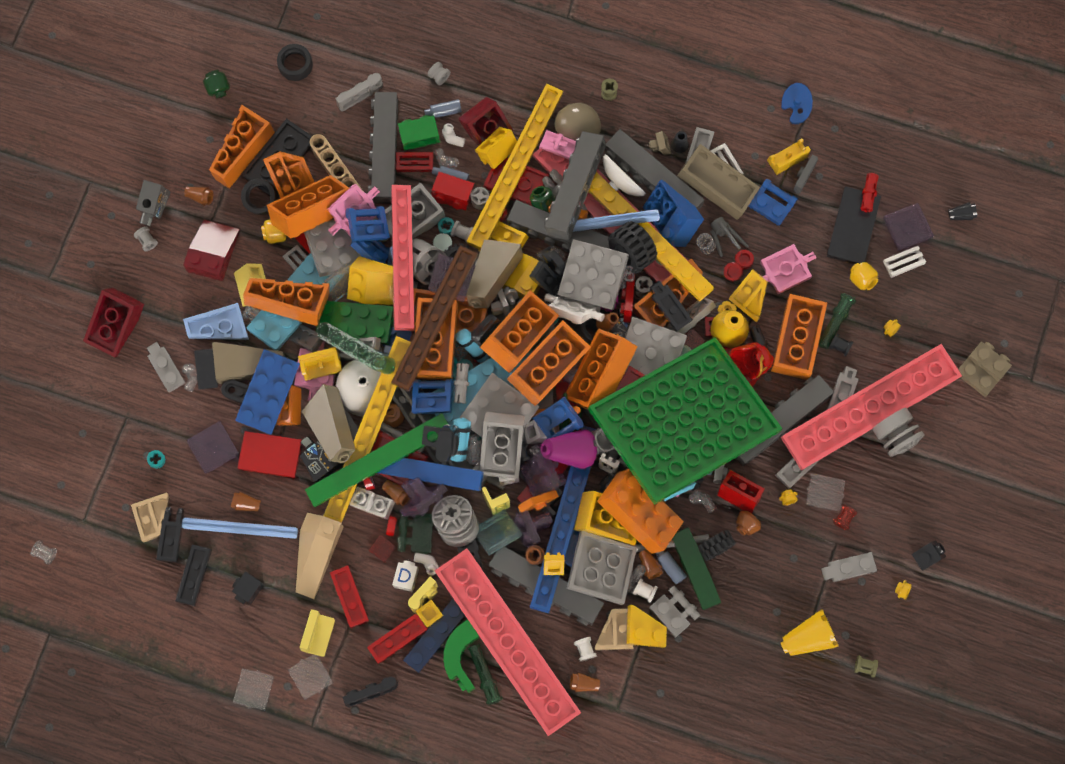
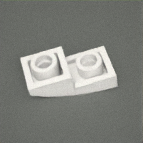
(372, 503)

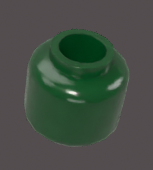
(216, 84)
(542, 198)

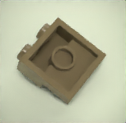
(984, 368)

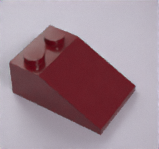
(211, 250)
(113, 321)

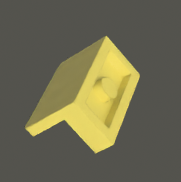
(244, 273)
(497, 504)
(317, 634)

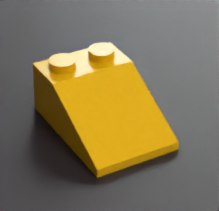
(520, 277)
(370, 282)
(596, 520)

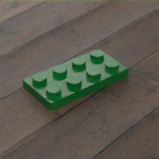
(360, 319)

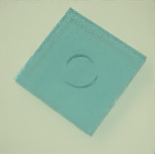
(497, 532)

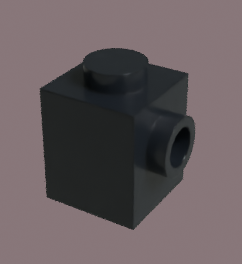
(246, 588)

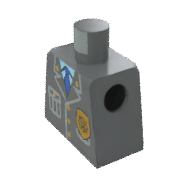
(152, 201)

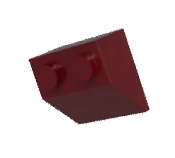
(483, 120)

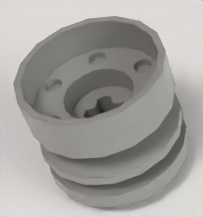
(898, 432)
(455, 521)

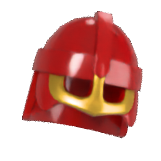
(752, 359)

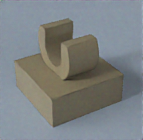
(660, 144)

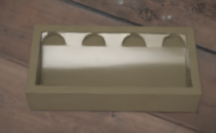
(718, 181)

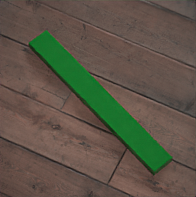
(372, 462)

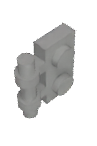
(670, 615)

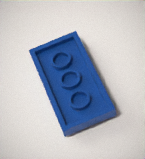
(267, 391)

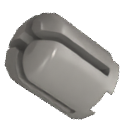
(424, 260)

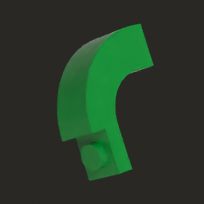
(454, 648)

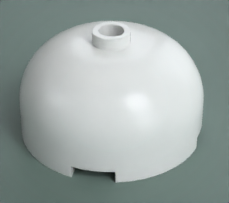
(353, 394)

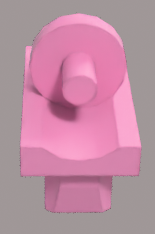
(557, 144)

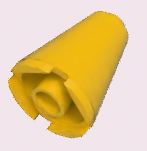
(730, 328)
(810, 636)

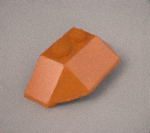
(288, 172)

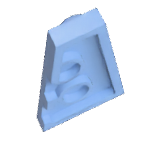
(217, 324)

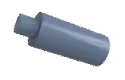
(444, 109)
(465, 176)
(671, 567)

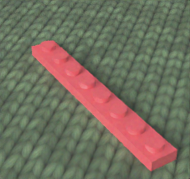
(402, 258)

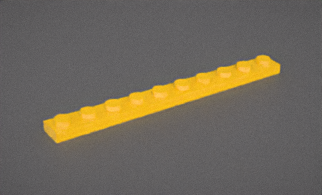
(515, 166)
(666, 253)
(369, 427)

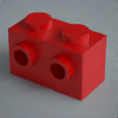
(452, 191)
(740, 491)

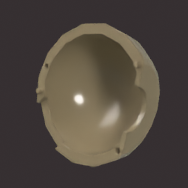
(577, 118)

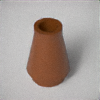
(199, 194)
(608, 322)
(395, 492)
(245, 502)
(532, 557)
(652, 566)
(581, 683)

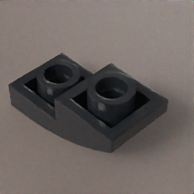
(205, 369)

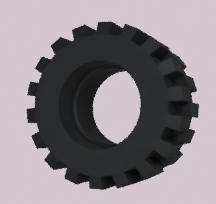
(636, 242)

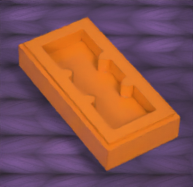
(538, 502)

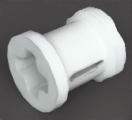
(645, 590)
(585, 649)

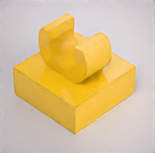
(553, 564)
(429, 613)

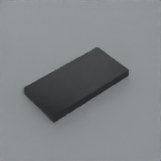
(287, 139)
(852, 228)

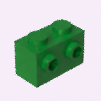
(418, 132)

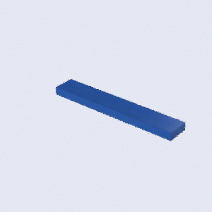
(436, 473)

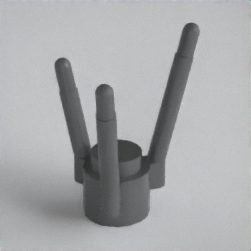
(721, 228)

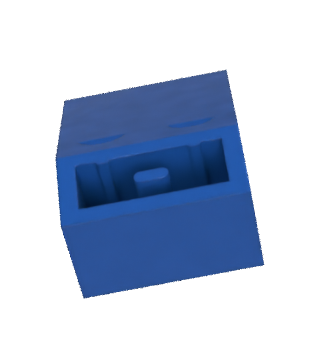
(677, 215)

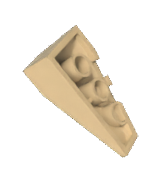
(316, 547)

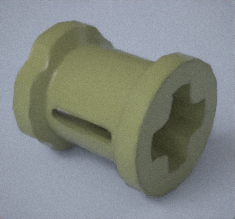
(609, 94)
(866, 666)

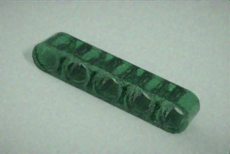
(356, 348)

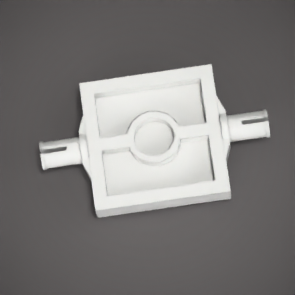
(573, 309)

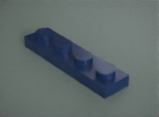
(434, 637)

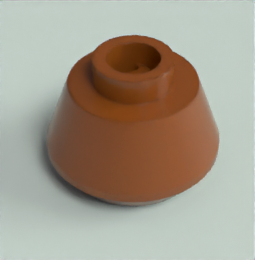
(393, 416)
(747, 523)

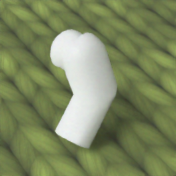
(450, 136)
(428, 561)

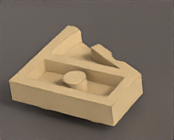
(150, 515)
(614, 632)

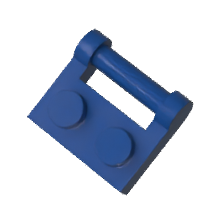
(770, 207)
(369, 229)
(371, 250)
(432, 402)
(555, 415)

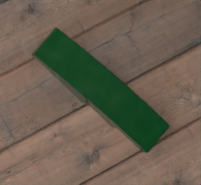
(695, 568)

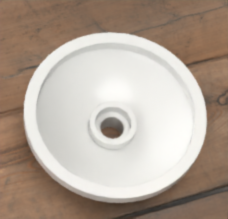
(620, 179)

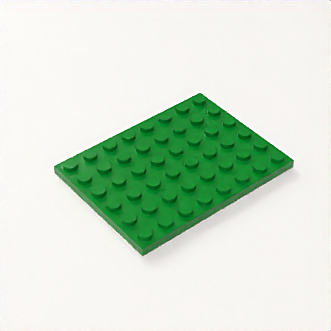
(684, 420)

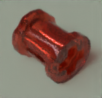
(845, 517)

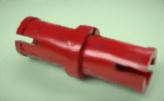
(869, 192)

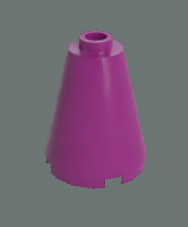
(571, 449)

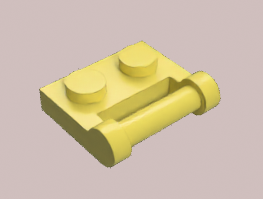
(426, 591)

